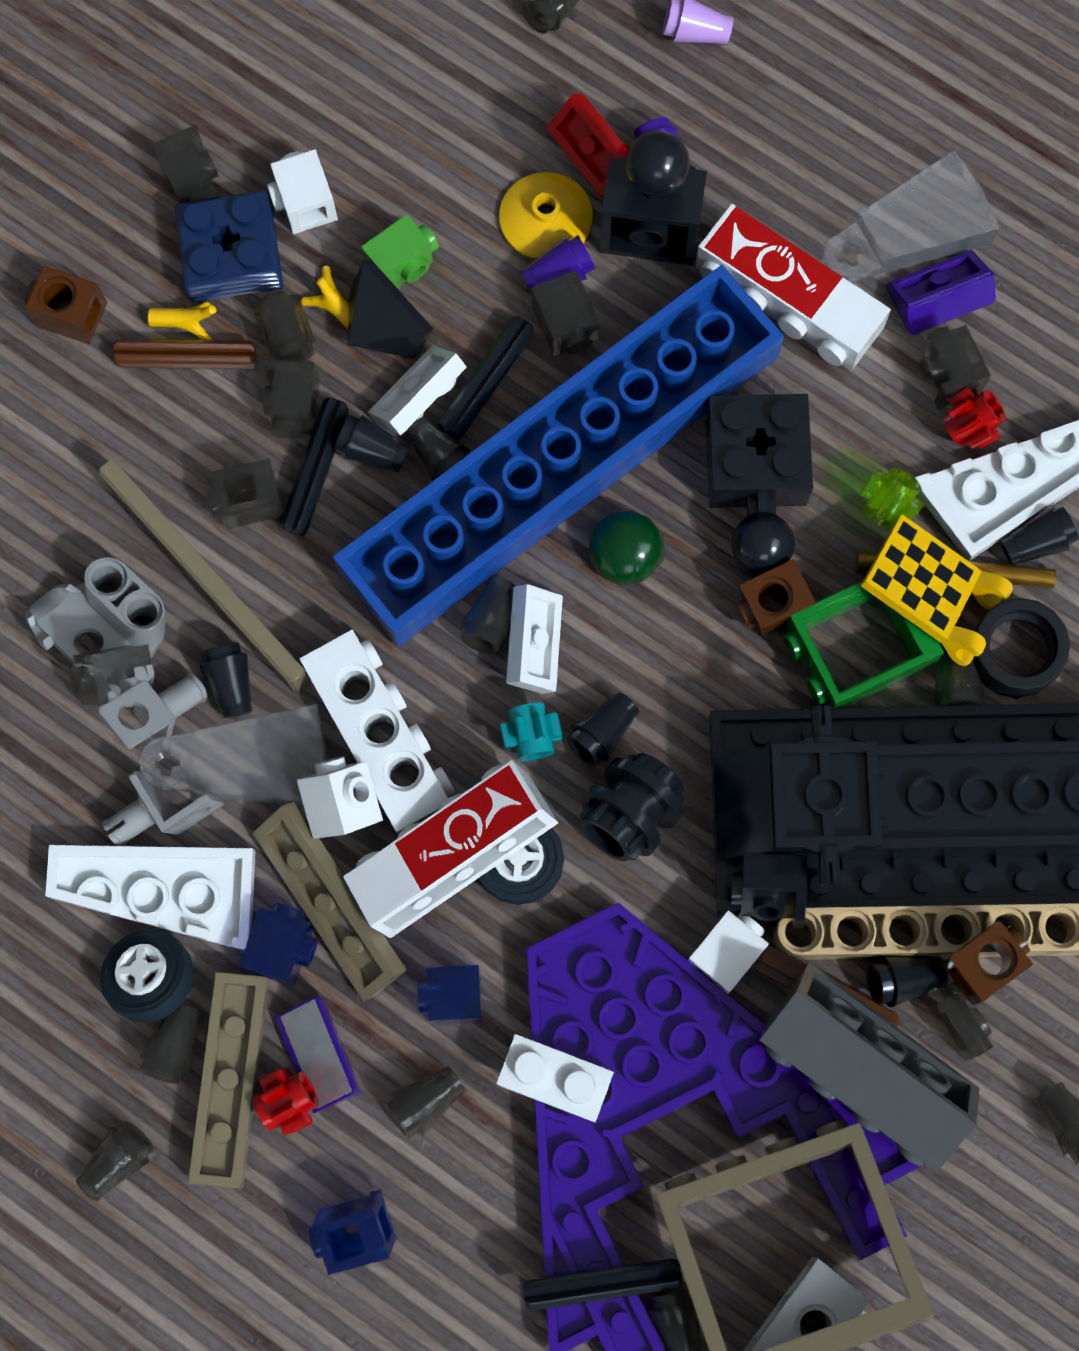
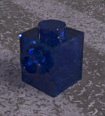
(279, 944)
(451, 995)

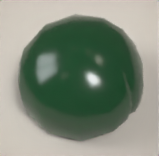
(626, 547)

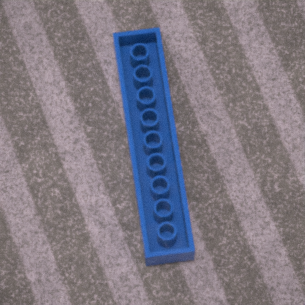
(558, 455)

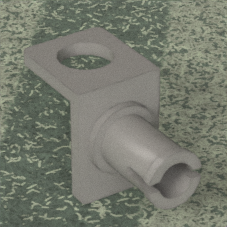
(153, 710)
(153, 808)

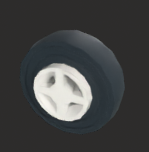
(534, 880)
(134, 961)

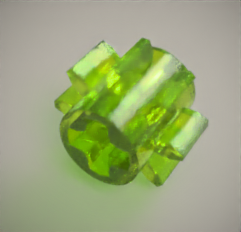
(891, 496)

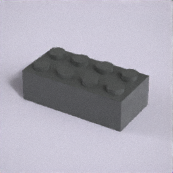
(871, 1068)

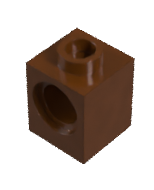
(78, 318)
(783, 578)
(969, 975)

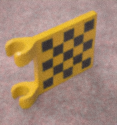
(931, 587)

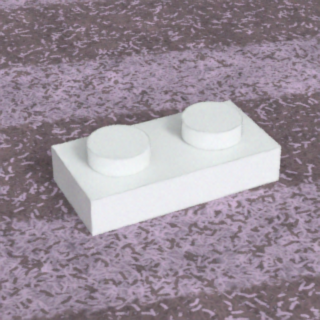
(417, 389)
(534, 639)
(555, 1078)

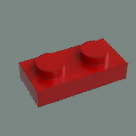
(586, 139)

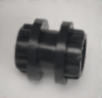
(626, 814)

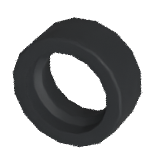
(1049, 626)

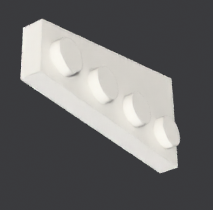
(1000, 491)
(170, 888)

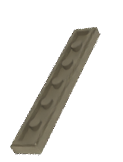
(204, 576)

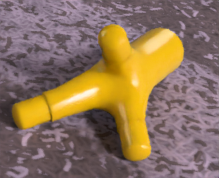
(330, 299)
(183, 318)

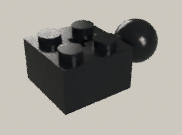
(653, 201)
(755, 481)

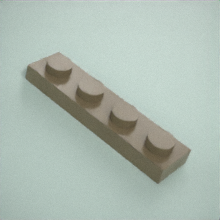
(328, 901)
(229, 1080)

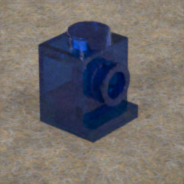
(349, 1250)

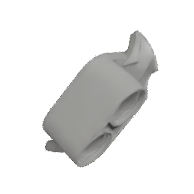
(72, 610)

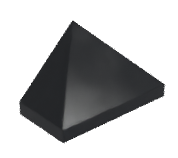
(382, 316)

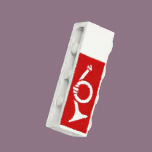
(794, 288)
(449, 849)

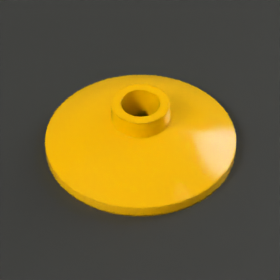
(534, 232)

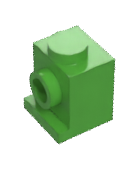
(402, 251)

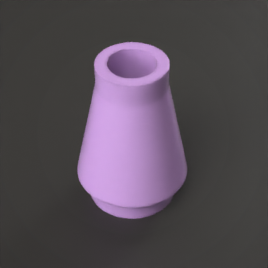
(696, 23)

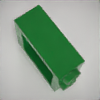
(920, 646)

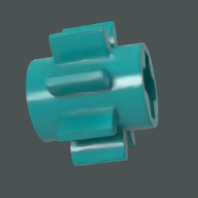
(530, 732)

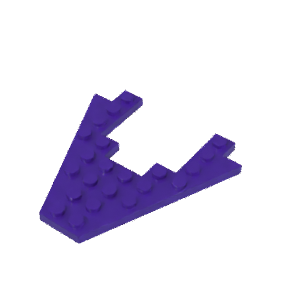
(669, 1036)

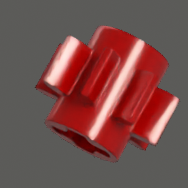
(974, 417)
(285, 1101)

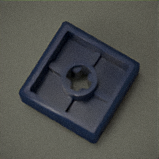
(254, 257)

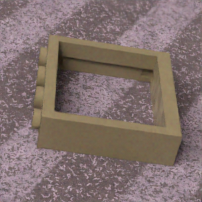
(781, 1157)

